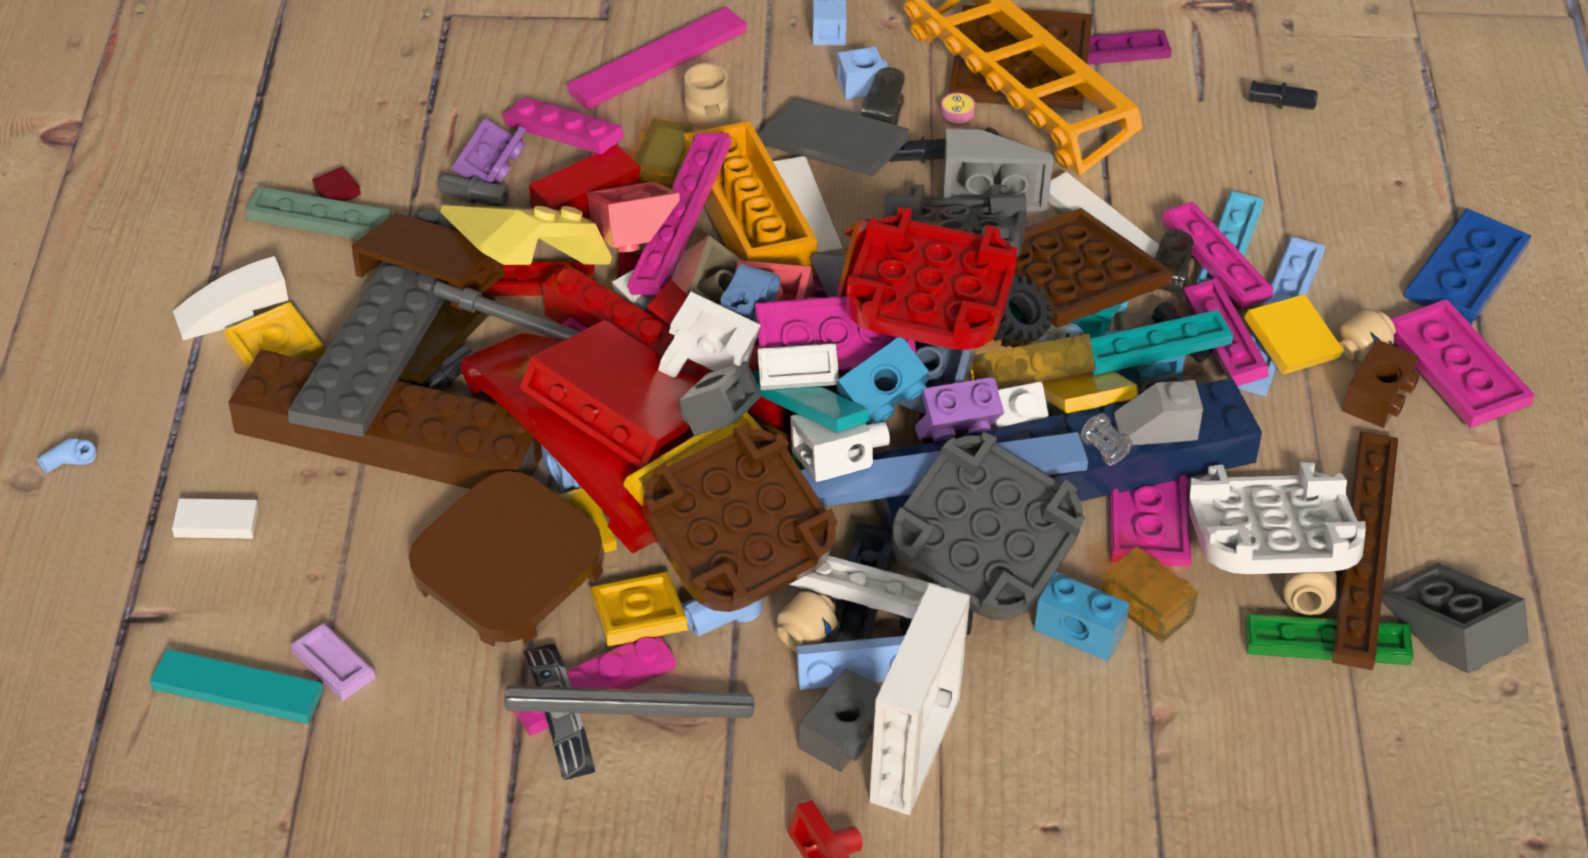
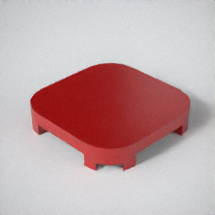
(931, 282)

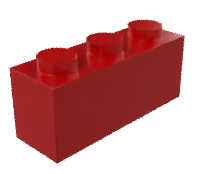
(593, 173)

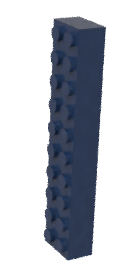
(1225, 437)

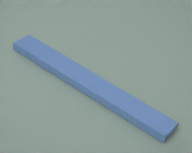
(903, 474)

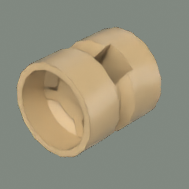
(706, 95)

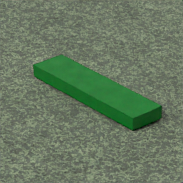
(1315, 638)

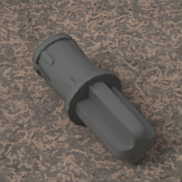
(474, 189)

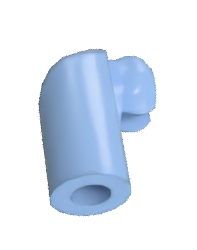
(68, 452)

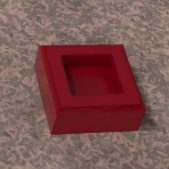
(336, 185)

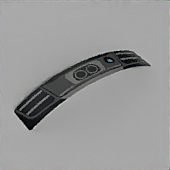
(565, 728)

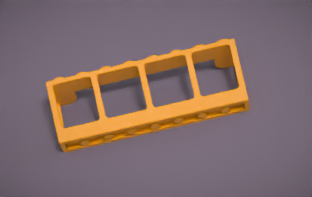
(930, 23)

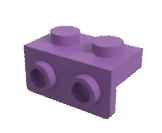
(488, 153)
(959, 409)

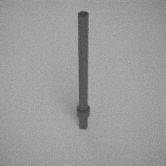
(472, 300)

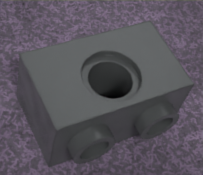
(719, 398)
(824, 728)

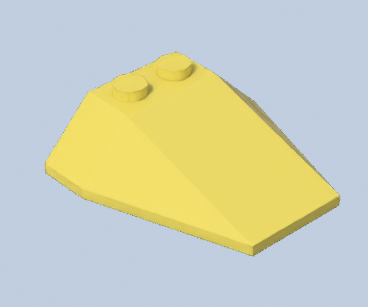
(513, 232)

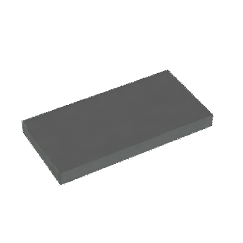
(834, 136)

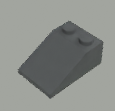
(1459, 616)

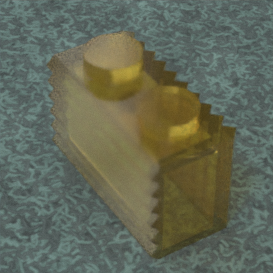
(661, 151)

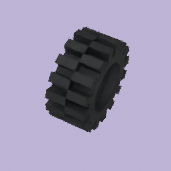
(1034, 312)

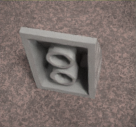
(980, 159)

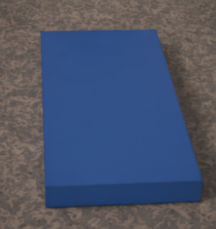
(1469, 264)

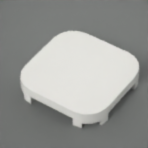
(1276, 522)

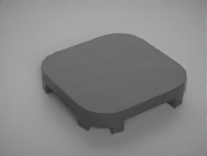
(967, 213)
(987, 527)

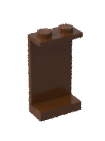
(426, 250)

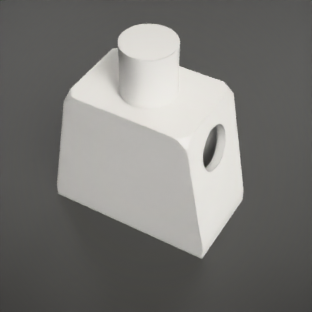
(1022, 404)
(832, 453)

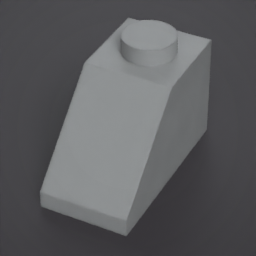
(1162, 414)

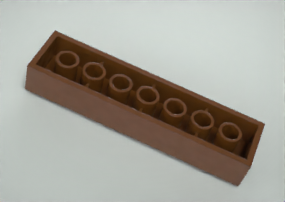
(413, 433)

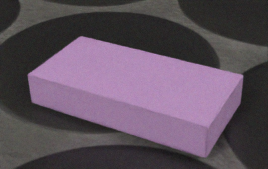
(333, 661)

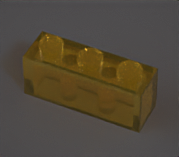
(1035, 362)

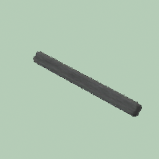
(628, 701)

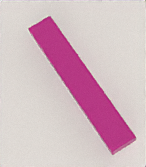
(656, 58)
(693, 185)

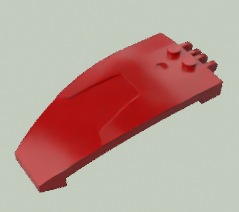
(591, 464)

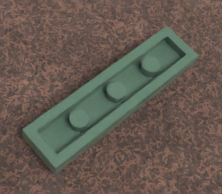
(314, 213)

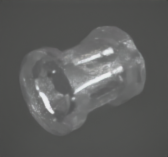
(1106, 448)

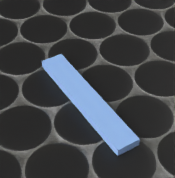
(1291, 280)

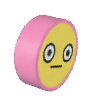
(957, 108)

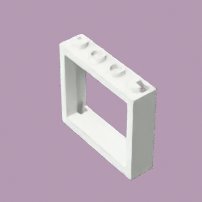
(911, 706)

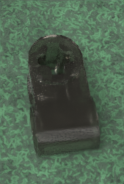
(885, 96)
(1176, 254)

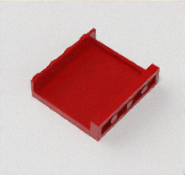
(611, 391)

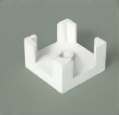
(708, 337)

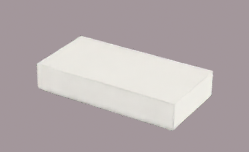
(798, 366)
(215, 518)

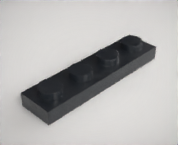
(873, 549)

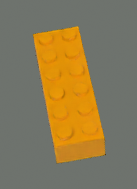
(754, 204)

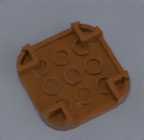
(738, 519)
(506, 556)

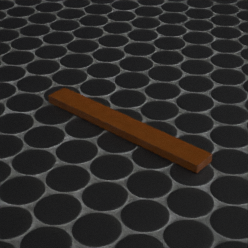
(1363, 583)

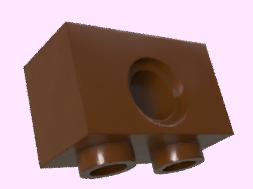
(1381, 384)

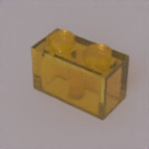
(1156, 596)

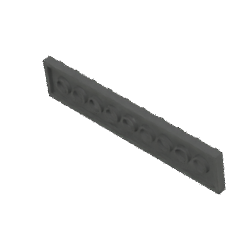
(370, 348)

